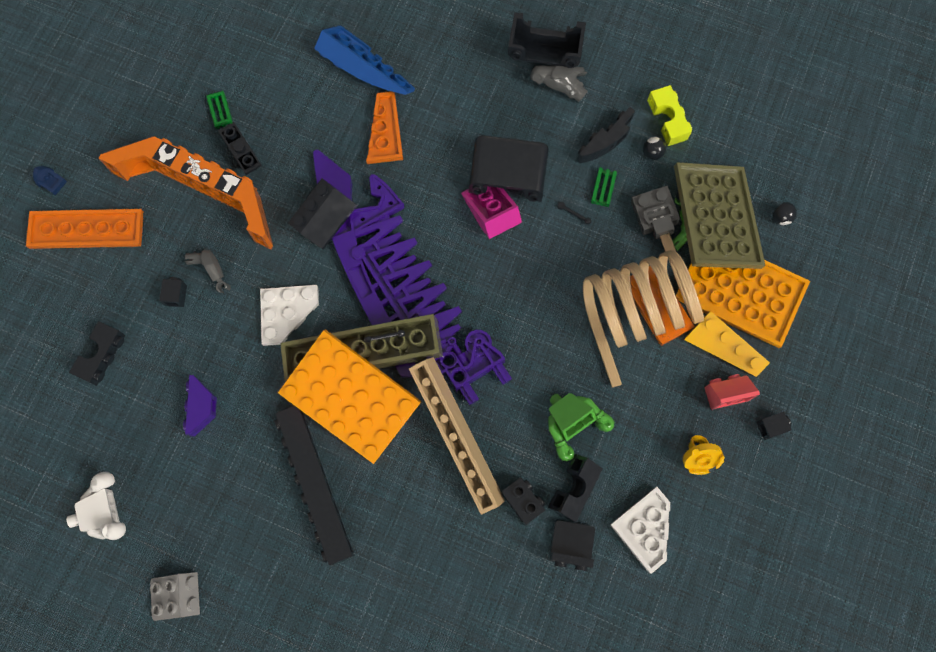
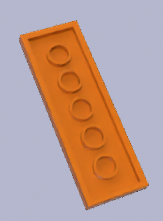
(85, 228)

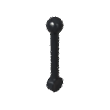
(561, 205)
(401, 333)

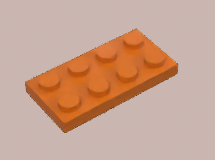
(670, 333)

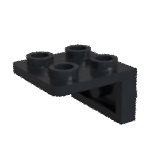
(572, 545)

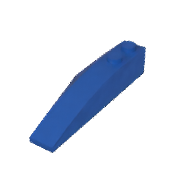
(355, 57)

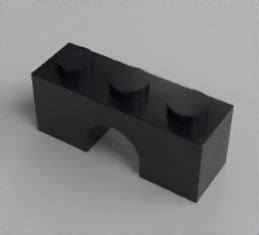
(94, 368)
(585, 475)

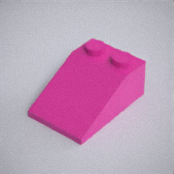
(493, 210)

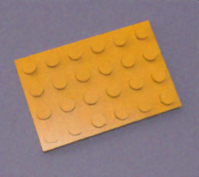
(751, 299)
(349, 396)

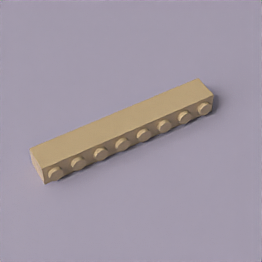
(457, 435)

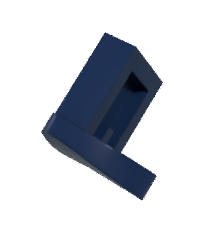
(48, 179)

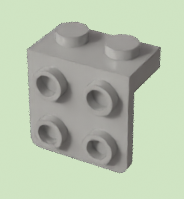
(174, 596)

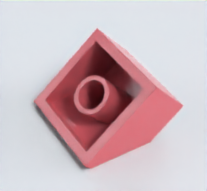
(730, 391)

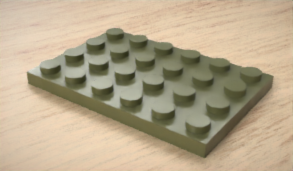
(718, 216)

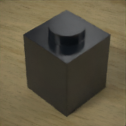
(173, 292)
(774, 425)

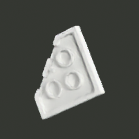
(285, 310)
(646, 529)

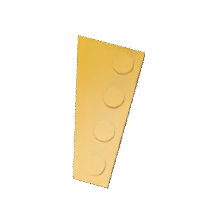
(724, 343)

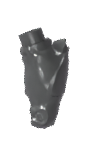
(561, 79)

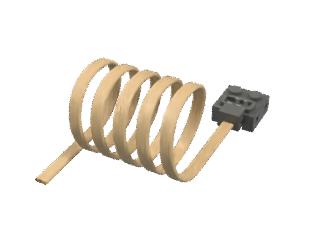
(655, 214)

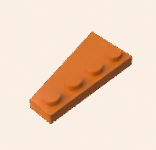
(385, 132)

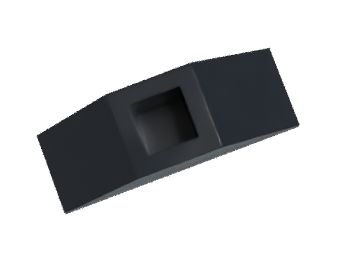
(239, 148)

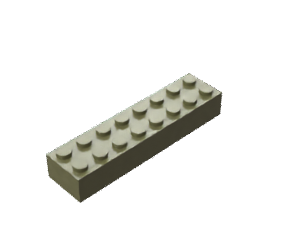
(418, 344)

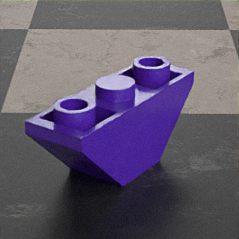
(199, 406)

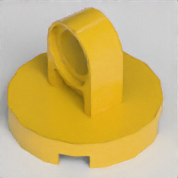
(702, 456)

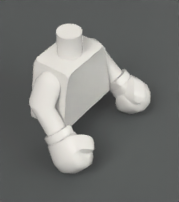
(97, 510)

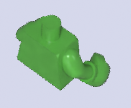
(570, 417)

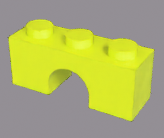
(666, 102)

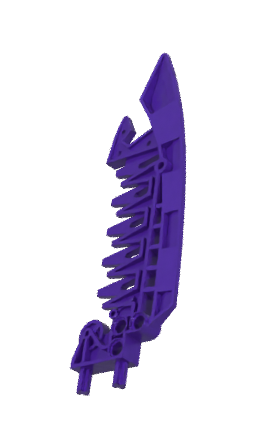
(479, 354)

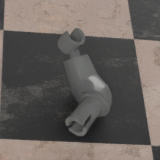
(211, 265)

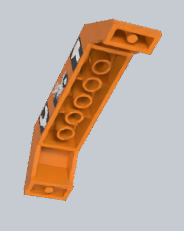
(194, 172)

